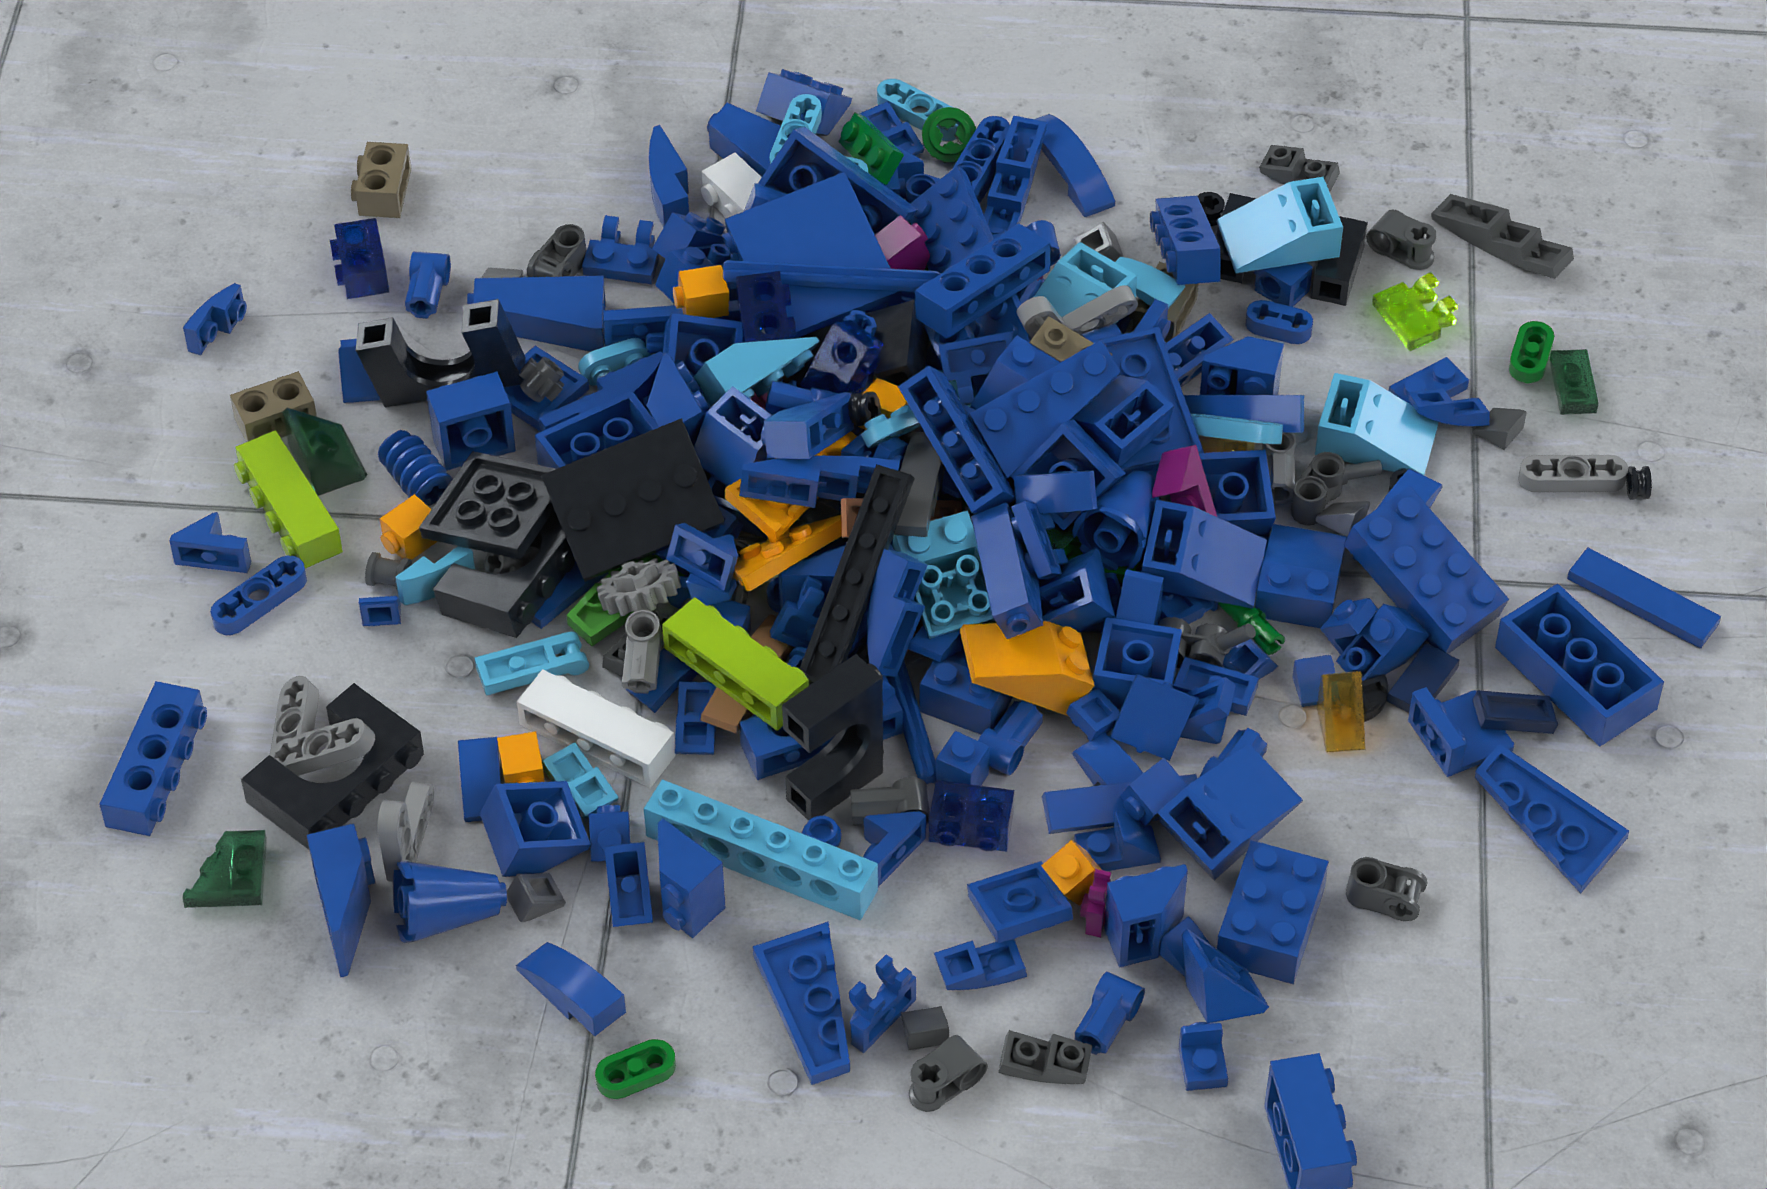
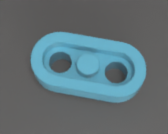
(611, 358)
(882, 429)

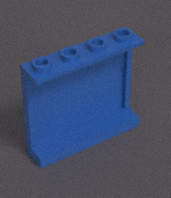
(814, 228)

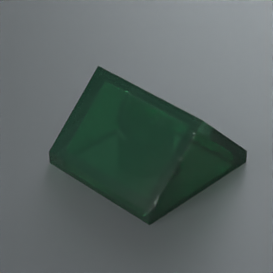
(322, 451)

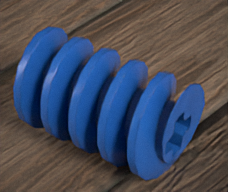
(414, 466)

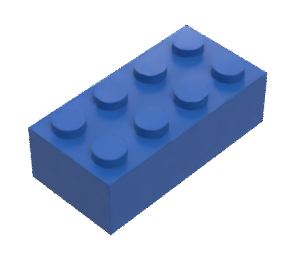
(810, 159)
(1426, 570)
(1579, 664)

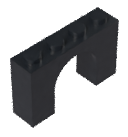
(1332, 276)
(903, 347)
(405, 375)
(509, 599)
(839, 705)
(313, 807)

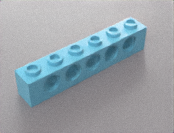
(767, 850)

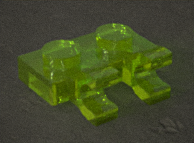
(1407, 316)

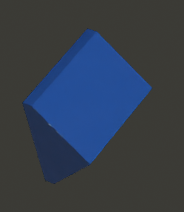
(1218, 983)

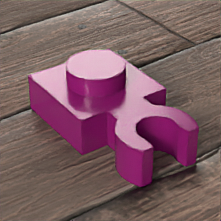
(1094, 903)

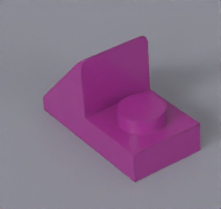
(1184, 479)

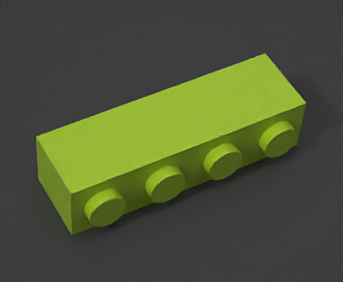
(287, 499)
(733, 660)

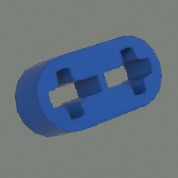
(1279, 322)

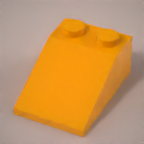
(1038, 667)

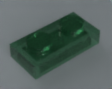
(1573, 381)

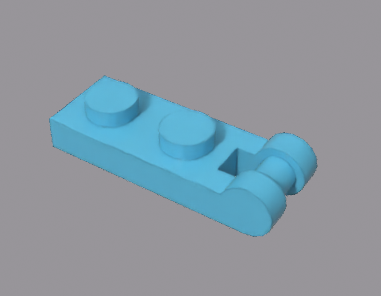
(524, 662)

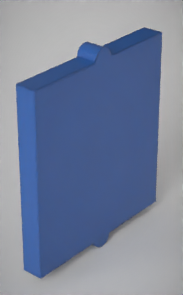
(1153, 717)

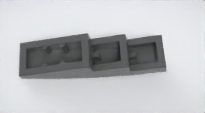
(1494, 232)
(928, 470)

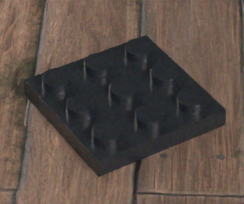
(491, 506)

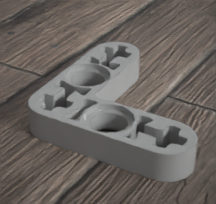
(1093, 315)
(298, 748)
(403, 826)

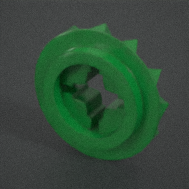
(945, 119)

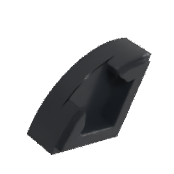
(1374, 696)

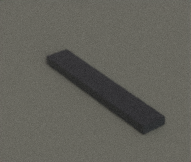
(856, 572)

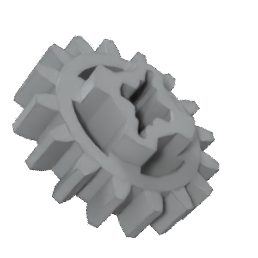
(638, 586)

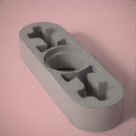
(1599, 482)

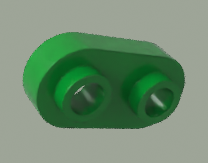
(1531, 352)
(634, 1069)

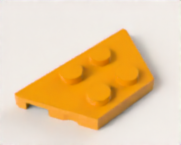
(764, 561)

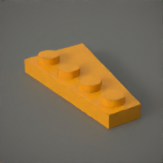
(771, 516)

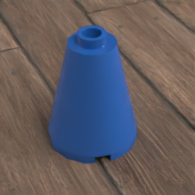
(1120, 522)
(442, 898)

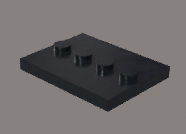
(631, 498)

